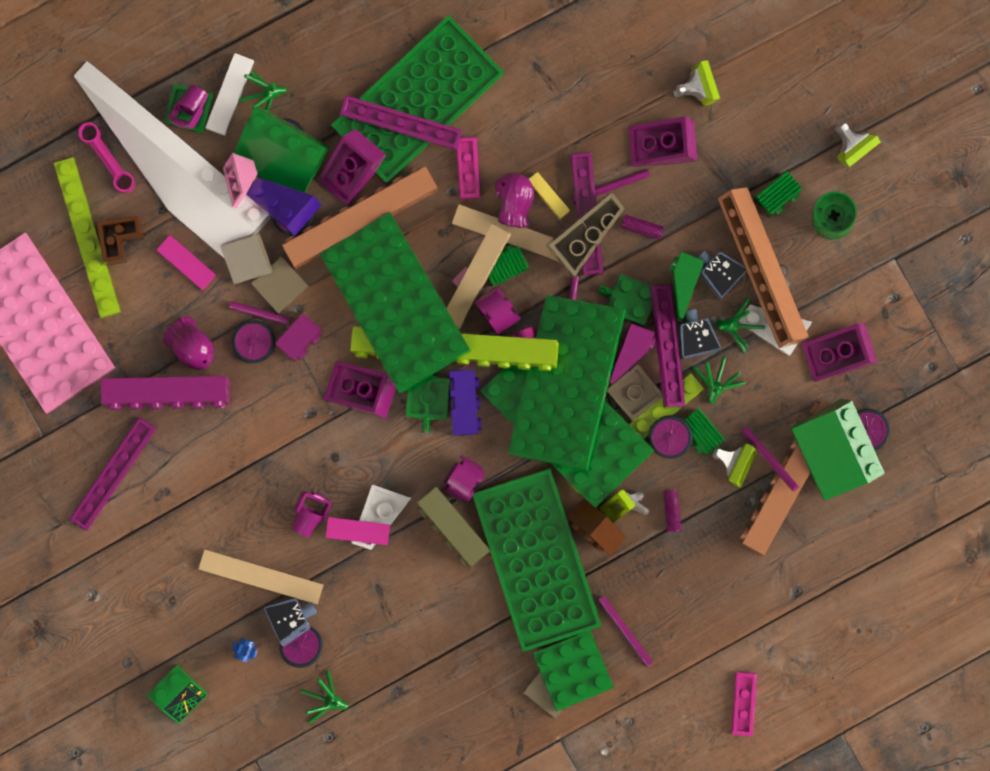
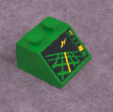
(177, 694)

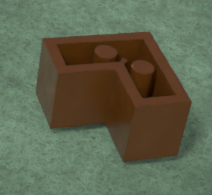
(113, 236)
(596, 527)

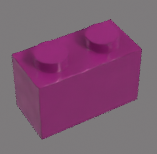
(299, 338)

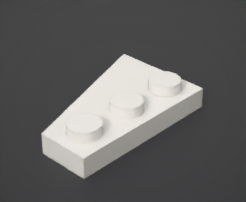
(758, 317)
(381, 507)

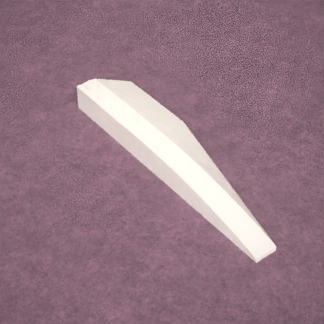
(176, 172)

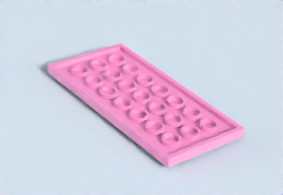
(44, 328)

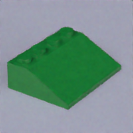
(281, 150)
(837, 449)

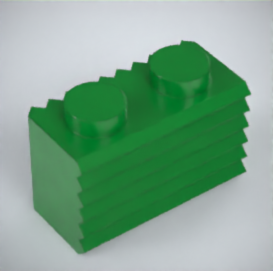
(778, 194)
(508, 265)
(704, 433)

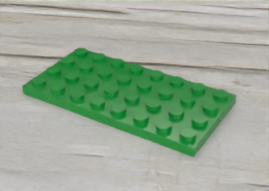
(430, 82)
(395, 302)
(565, 405)
(616, 448)
(536, 560)

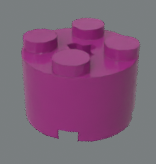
(497, 310)
(462, 479)

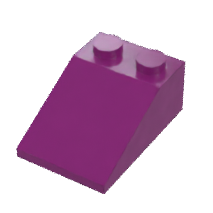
(663, 142)
(351, 166)
(634, 347)
(839, 352)
(360, 389)

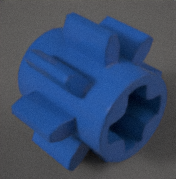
(244, 650)

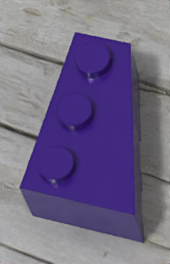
(283, 204)
(464, 403)

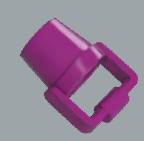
(191, 104)
(307, 518)

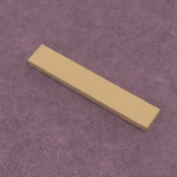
(522, 237)
(477, 274)
(261, 577)

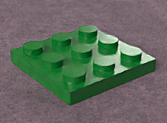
(573, 670)

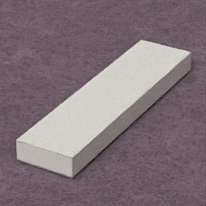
(229, 94)

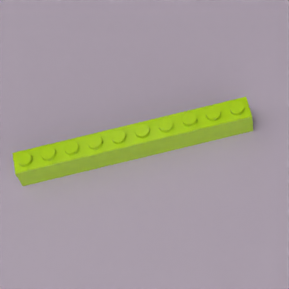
(486, 351)

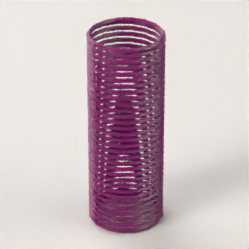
(643, 227)
(669, 511)

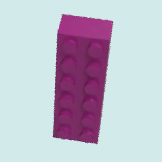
(165, 391)

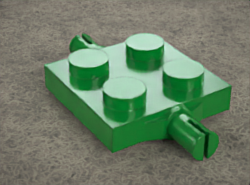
(632, 296)
(428, 400)

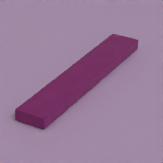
(401, 122)
(584, 199)
(667, 346)
(113, 474)

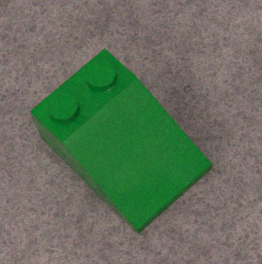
(683, 279)

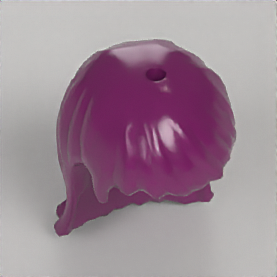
(516, 198)
(189, 344)

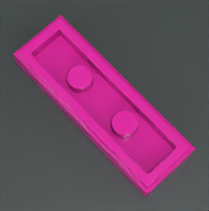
(468, 168)
(186, 262)
(358, 531)
(744, 704)

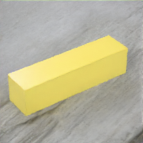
(549, 196)

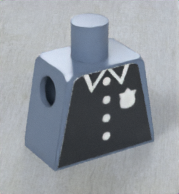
(720, 273)
(697, 336)
(289, 619)

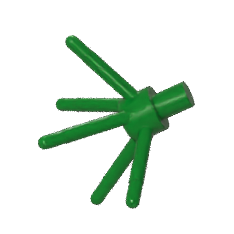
(269, 91)
(732, 325)
(715, 387)
(331, 701)

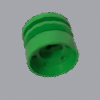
(839, 205)

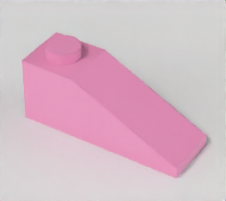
(239, 176)

